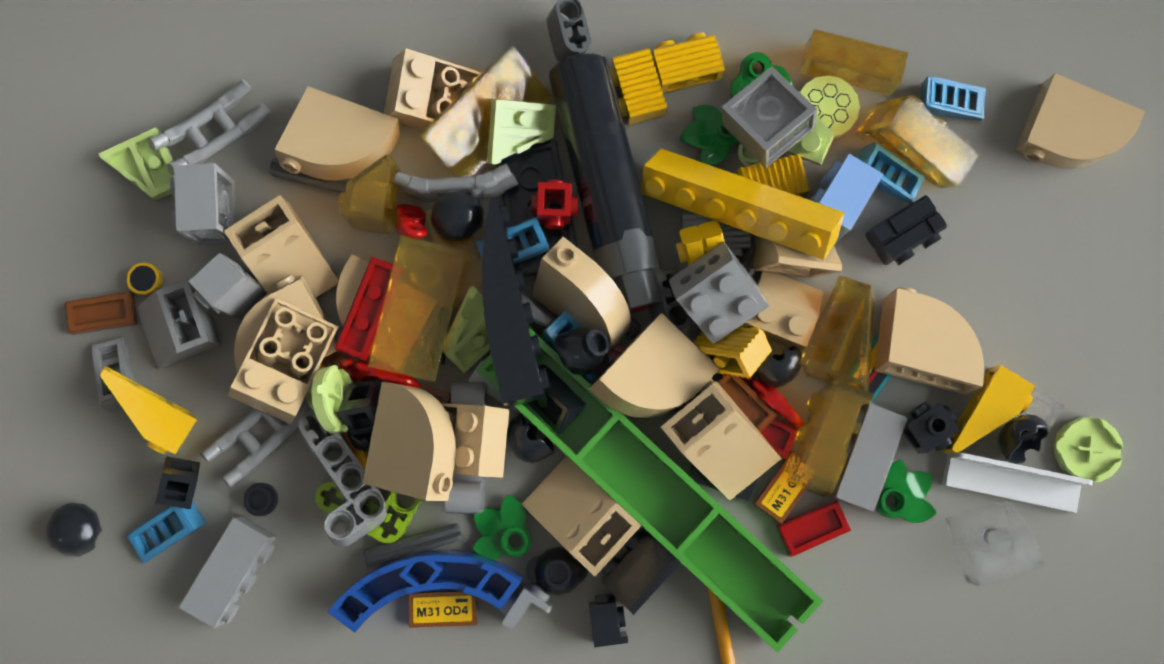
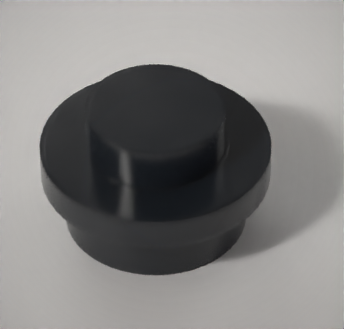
(260, 499)

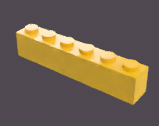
(742, 203)

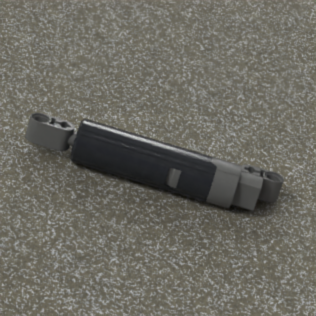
(606, 168)

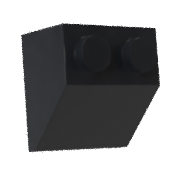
(639, 570)

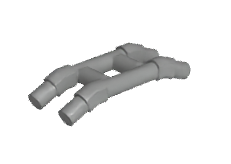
(217, 111)
(481, 185)
(257, 451)

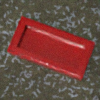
(813, 528)

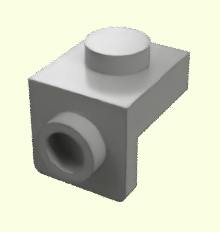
(516, 606)

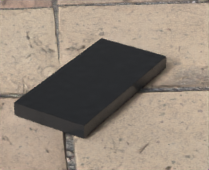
(530, 167)

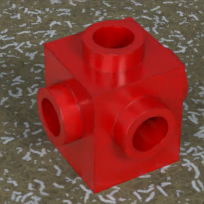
(554, 193)

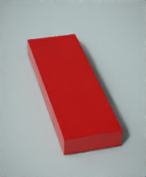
(364, 315)

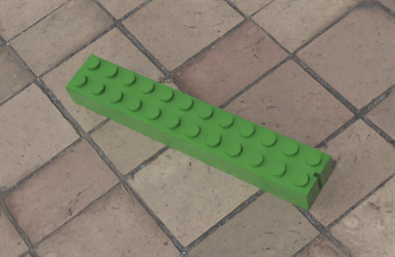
(675, 510)

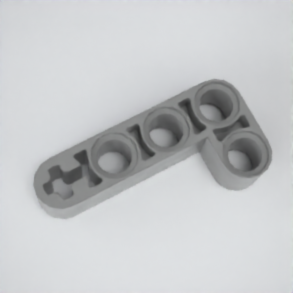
(338, 471)
(467, 490)

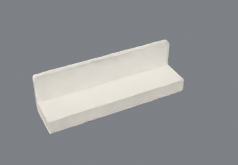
(1013, 481)

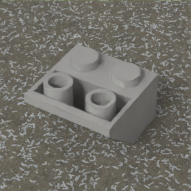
(177, 324)

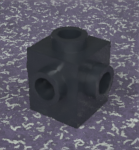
(930, 427)

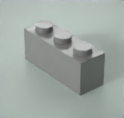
(227, 287)
(869, 457)
(228, 572)

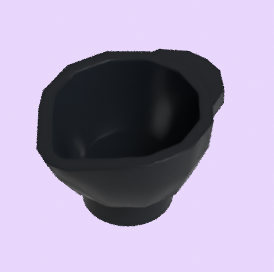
(583, 350)
(556, 571)

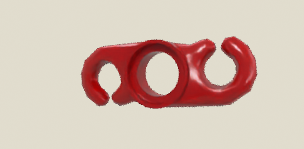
(410, 221)
(364, 373)
(775, 401)

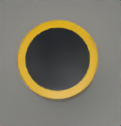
(144, 279)

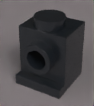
(360, 406)
(178, 482)
(607, 621)

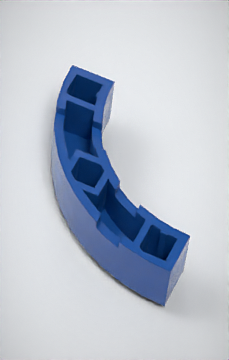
(425, 572)

